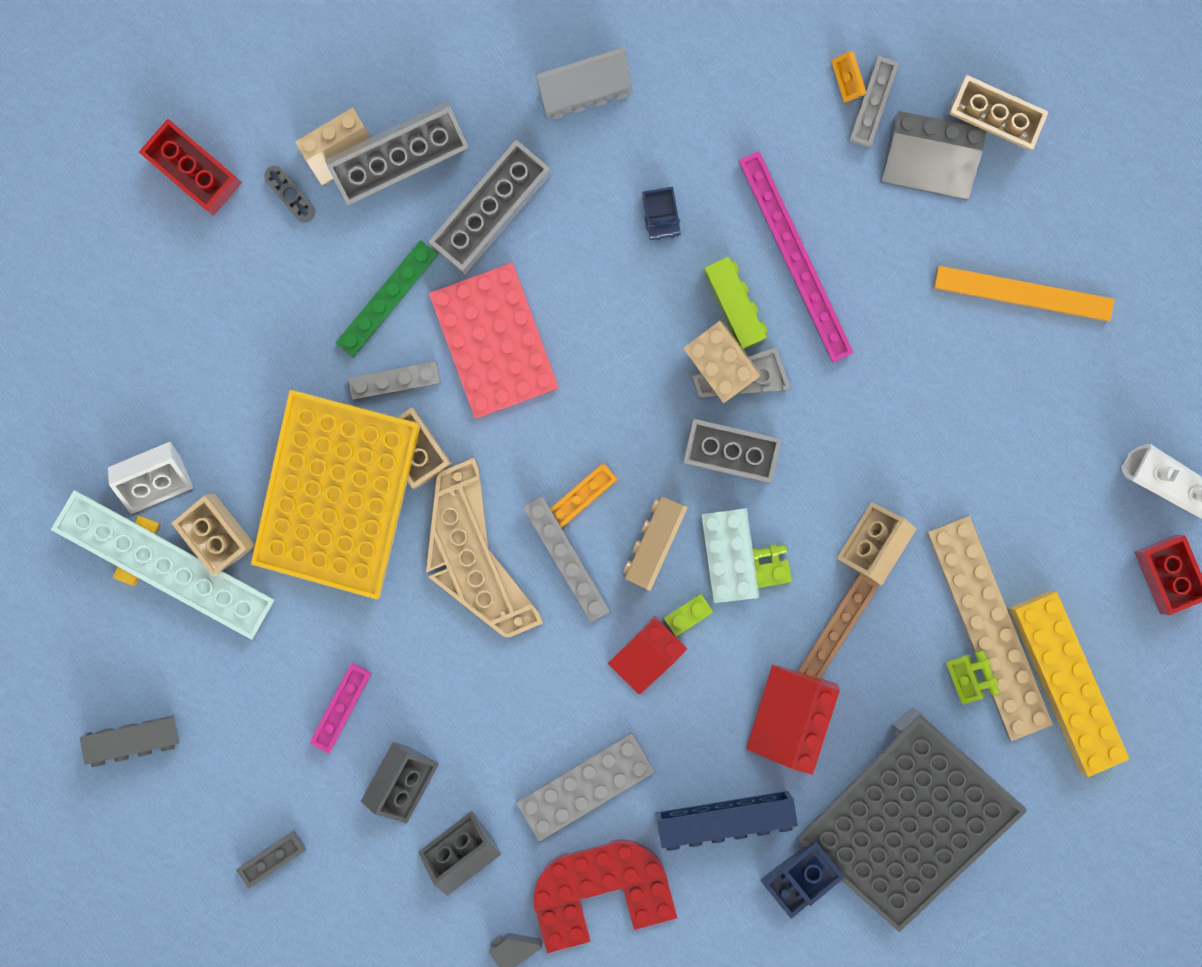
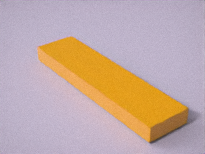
(583, 494)

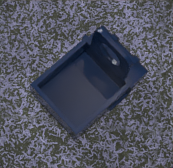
(661, 213)

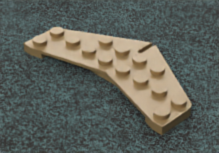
(461, 544)

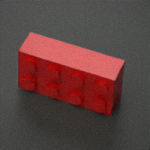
(190, 167)

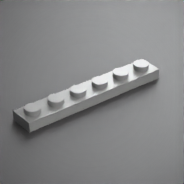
(566, 559)

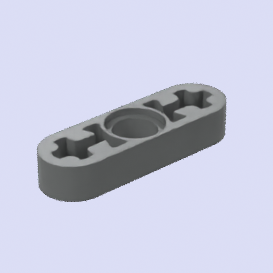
(304, 202)

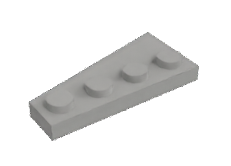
(772, 377)

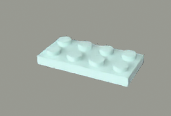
(730, 555)

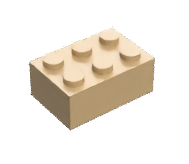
(722, 361)
(428, 455)

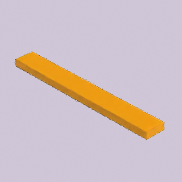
(1023, 293)

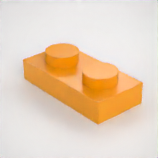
(848, 76)

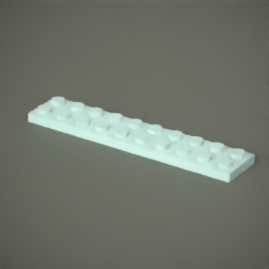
(162, 564)

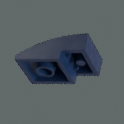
(802, 879)

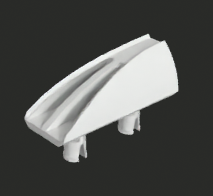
(1165, 477)

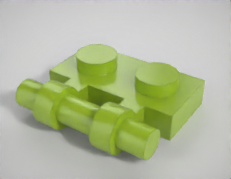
(771, 573)
(966, 679)

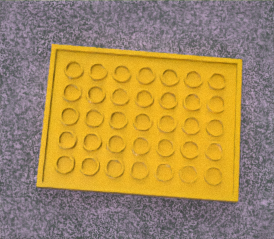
(335, 494)

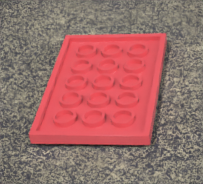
(493, 340)

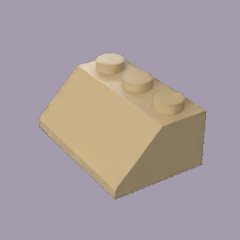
(329, 140)
(213, 534)
(876, 543)

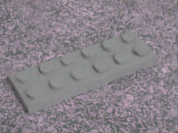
(585, 787)

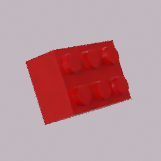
(1171, 574)

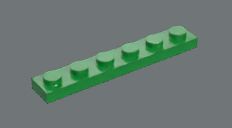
(386, 298)

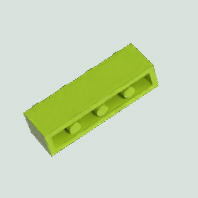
(734, 302)

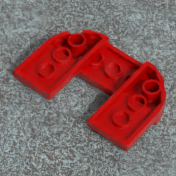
(594, 872)

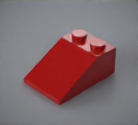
(647, 655)

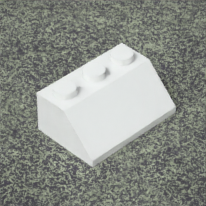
(149, 478)

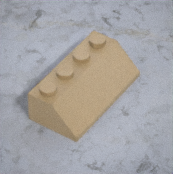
(998, 112)
(655, 543)

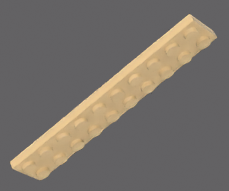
(989, 626)

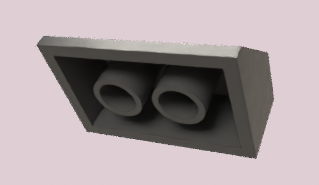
(399, 783)
(459, 853)

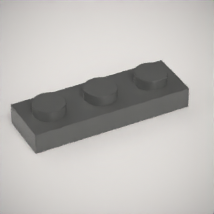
(271, 859)

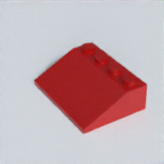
(793, 718)

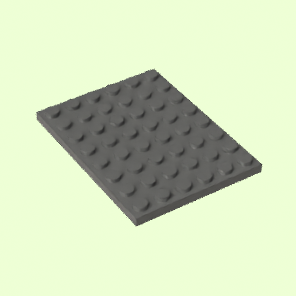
(912, 822)

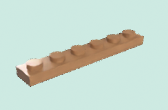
(838, 626)

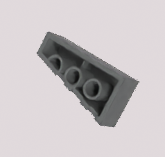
(129, 740)

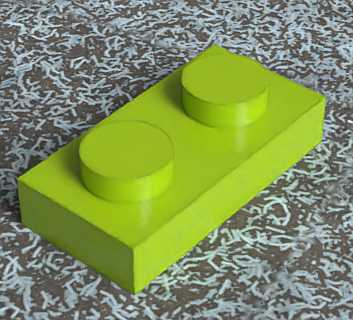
(688, 615)

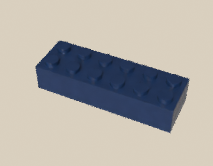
(726, 819)

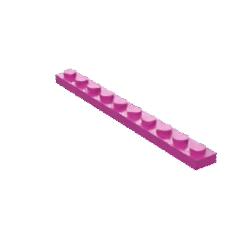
(795, 257)

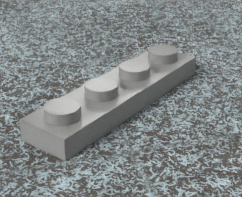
(874, 102)
(394, 380)

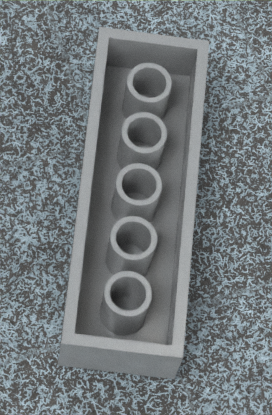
(396, 153)
(490, 207)

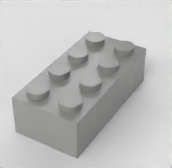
(732, 451)

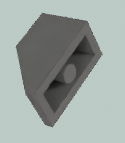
(513, 949)

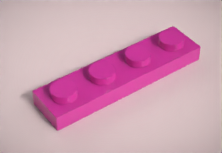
(340, 708)

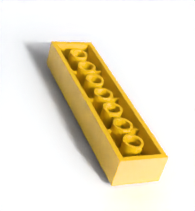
(1068, 683)

